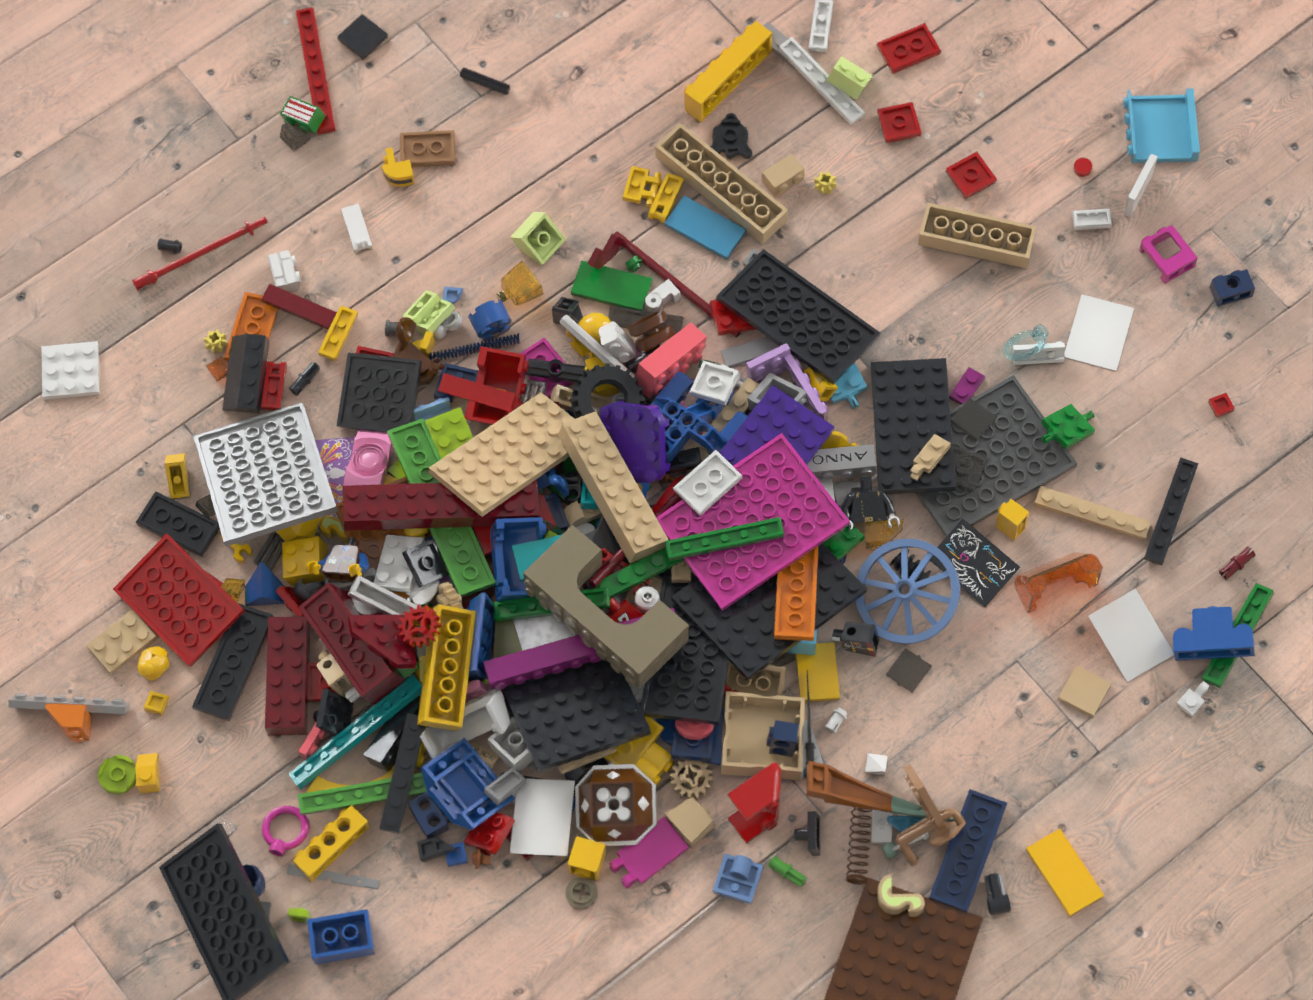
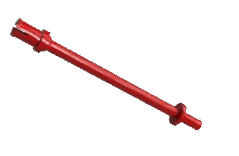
(152, 276)

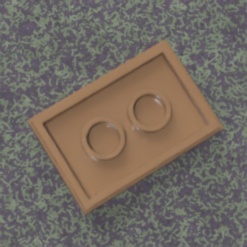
(428, 148)

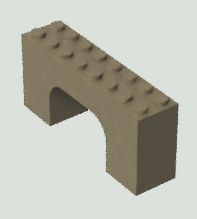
(633, 648)

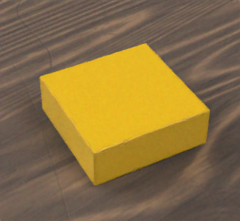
(156, 703)

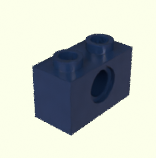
(1224, 294)

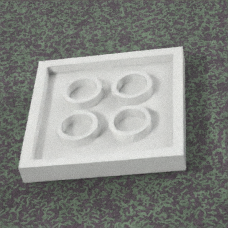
(70, 370)

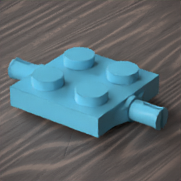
(849, 386)

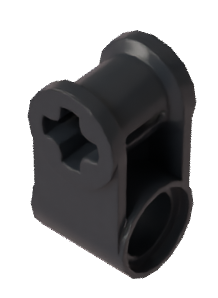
(574, 483)

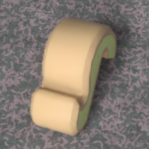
(897, 903)

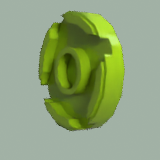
(117, 774)

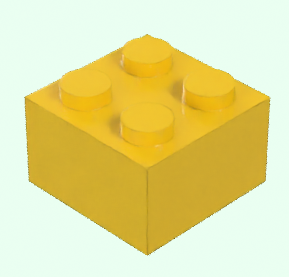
(297, 555)

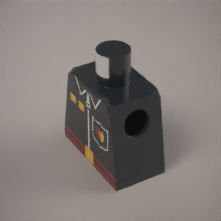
(858, 638)

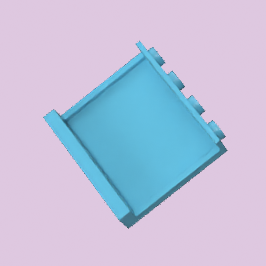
(1162, 127)

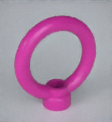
(278, 846)

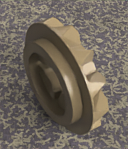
(576, 885)

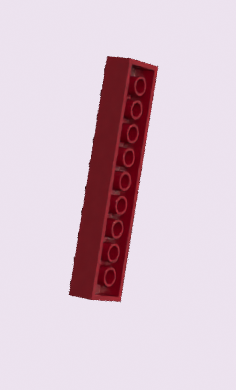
(425, 507)

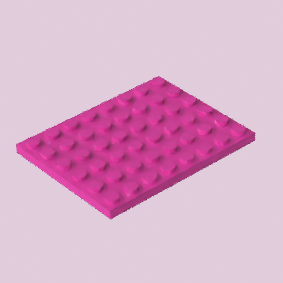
(772, 486)

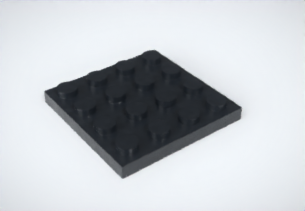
(378, 392)

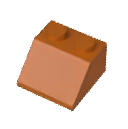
(72, 720)

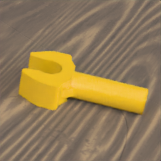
(238, 549)

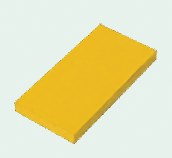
(1064, 872)

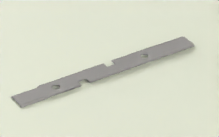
(338, 878)

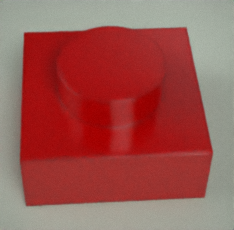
(1221, 405)

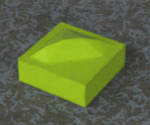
(299, 915)

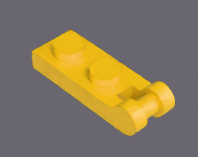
(666, 197)

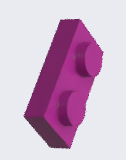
(967, 386)

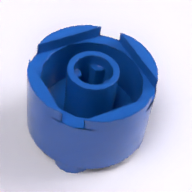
(490, 319)

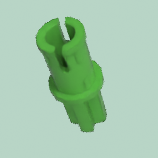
(787, 871)

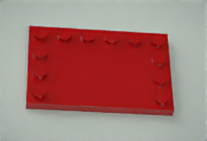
(178, 600)

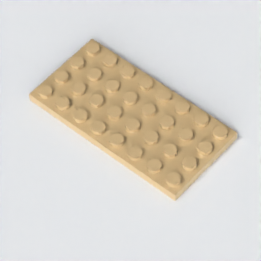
(505, 455)

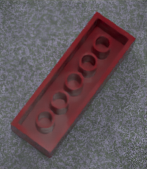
(287, 676)

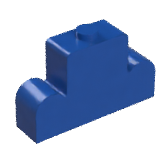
(1213, 636)

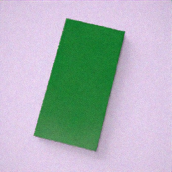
(611, 286)

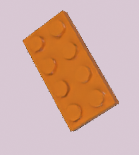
(253, 318)

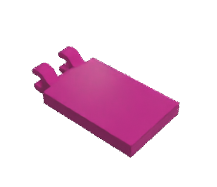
(650, 855)

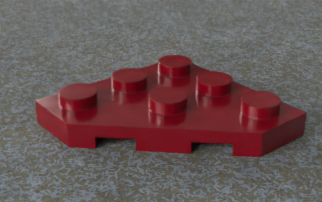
(383, 638)

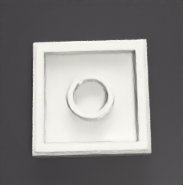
(714, 383)

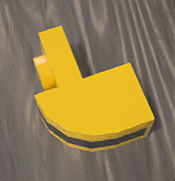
(397, 173)

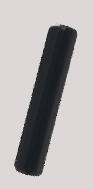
(485, 81)

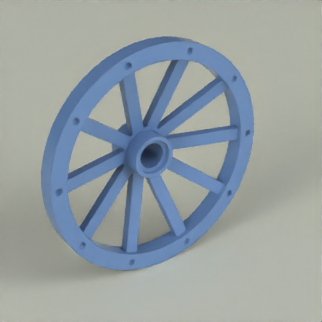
(953, 601)

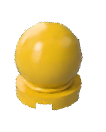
(591, 324)

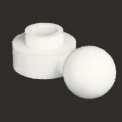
(451, 323)

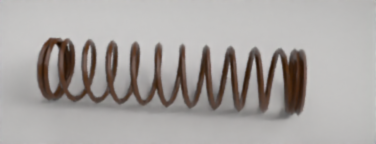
(851, 878)

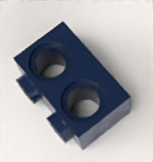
(782, 738)
(425, 817)

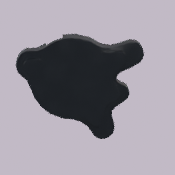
(731, 138)

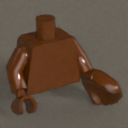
(404, 333)

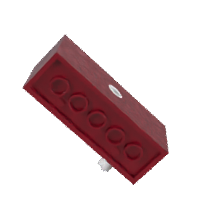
(368, 673)

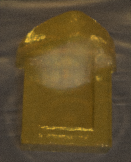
(234, 587)

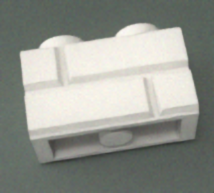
(283, 271)
(617, 342)

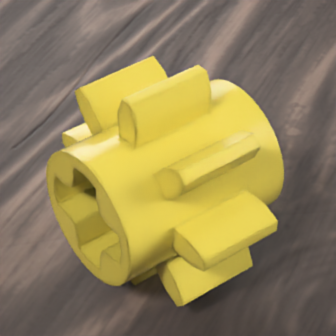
(825, 183)
(215, 341)

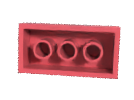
(671, 357)

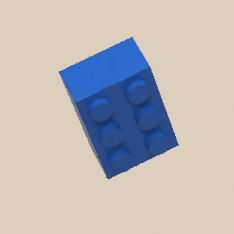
(341, 937)

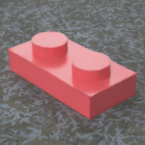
(310, 744)

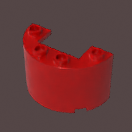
(502, 371)

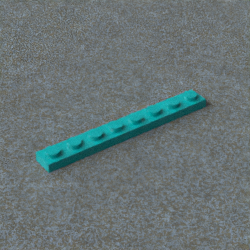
(356, 732)

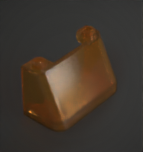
(1081, 566)

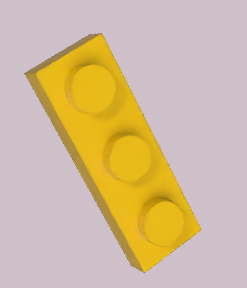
(338, 333)

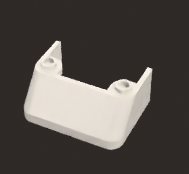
(480, 716)

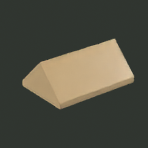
(765, 683)

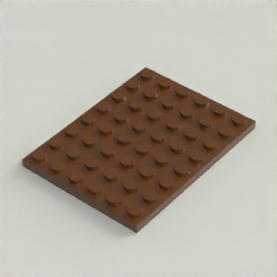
(903, 954)

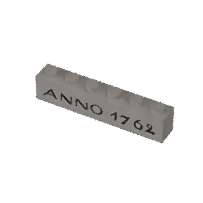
(843, 462)

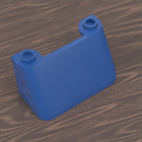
(503, 535)

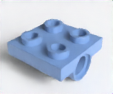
(738, 878)

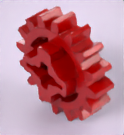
(410, 624)

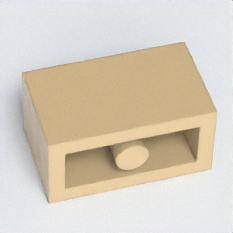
(783, 175)

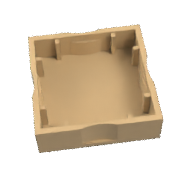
(746, 729)

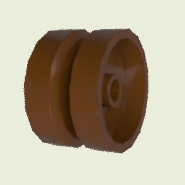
(651, 332)

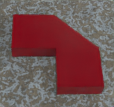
(602, 256)

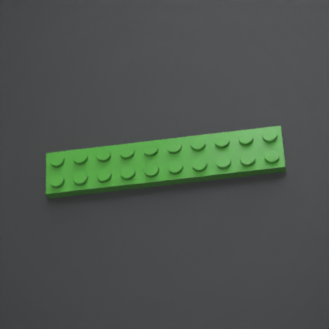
(456, 544)

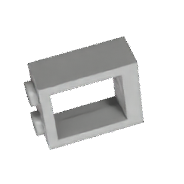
(799, 394)

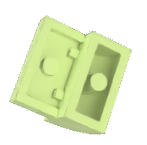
(429, 312)

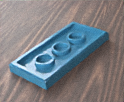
(705, 227)

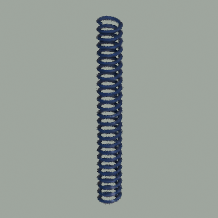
(472, 347)

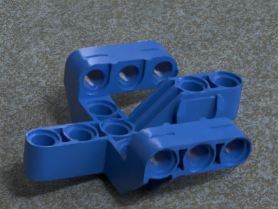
(698, 413)

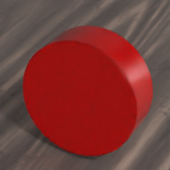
(1082, 167)

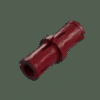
(1237, 563)

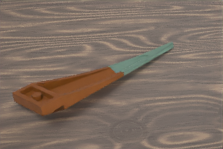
(842, 789)

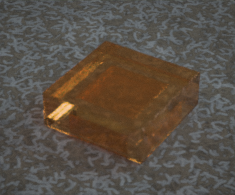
(218, 368)

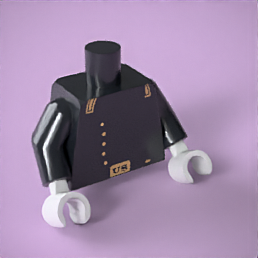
(868, 504)

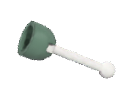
(891, 850)

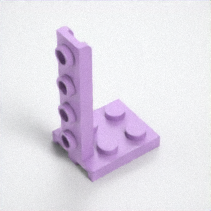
(778, 361)

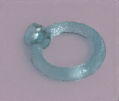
(1039, 334)

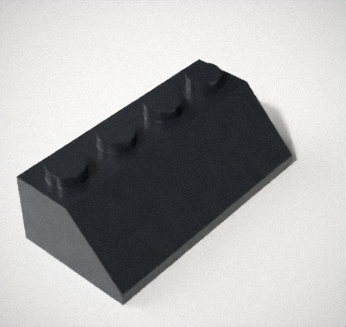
(246, 373)

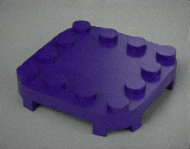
(639, 437)

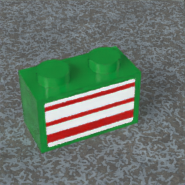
(302, 114)

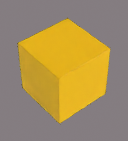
(586, 858)

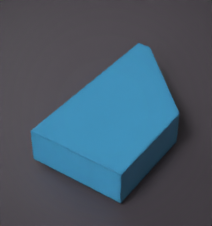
(903, 822)

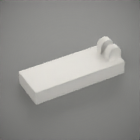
(356, 228)
(1049, 354)

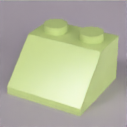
(849, 78)
(538, 237)

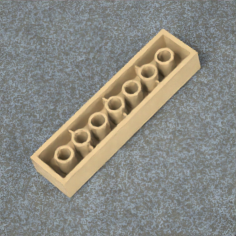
(721, 183)
(612, 487)

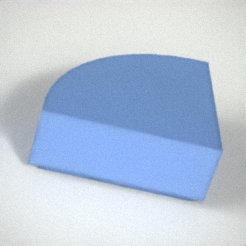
(452, 294)

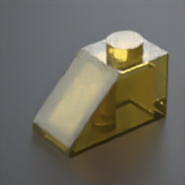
(878, 533)

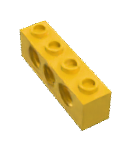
(343, 840)

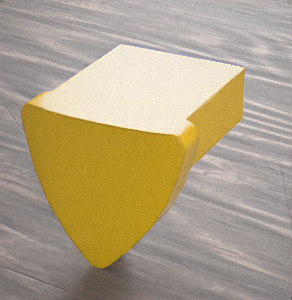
(426, 344)

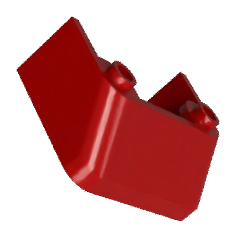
(757, 803)

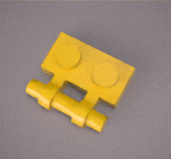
(636, 184)

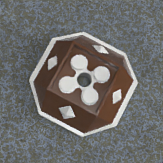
(636, 810)

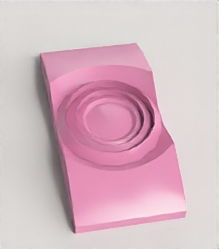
(369, 458)

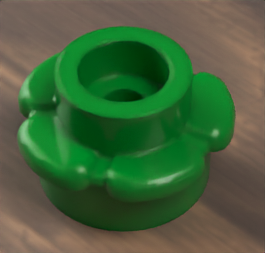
(633, 264)

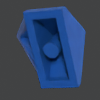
(262, 588)

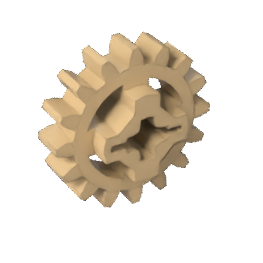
(448, 596)
(684, 780)

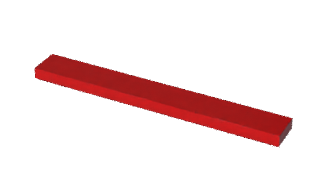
(315, 67)

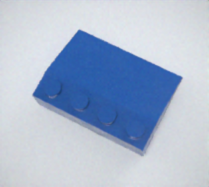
(482, 635)

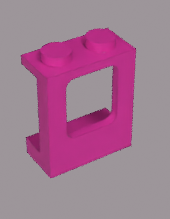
(1174, 265)

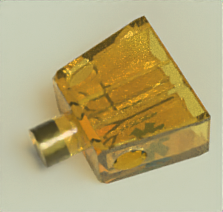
(519, 285)

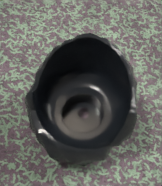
(305, 591)

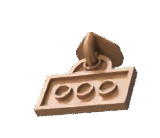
(935, 820)

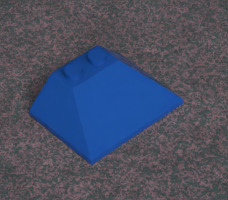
(458, 784)

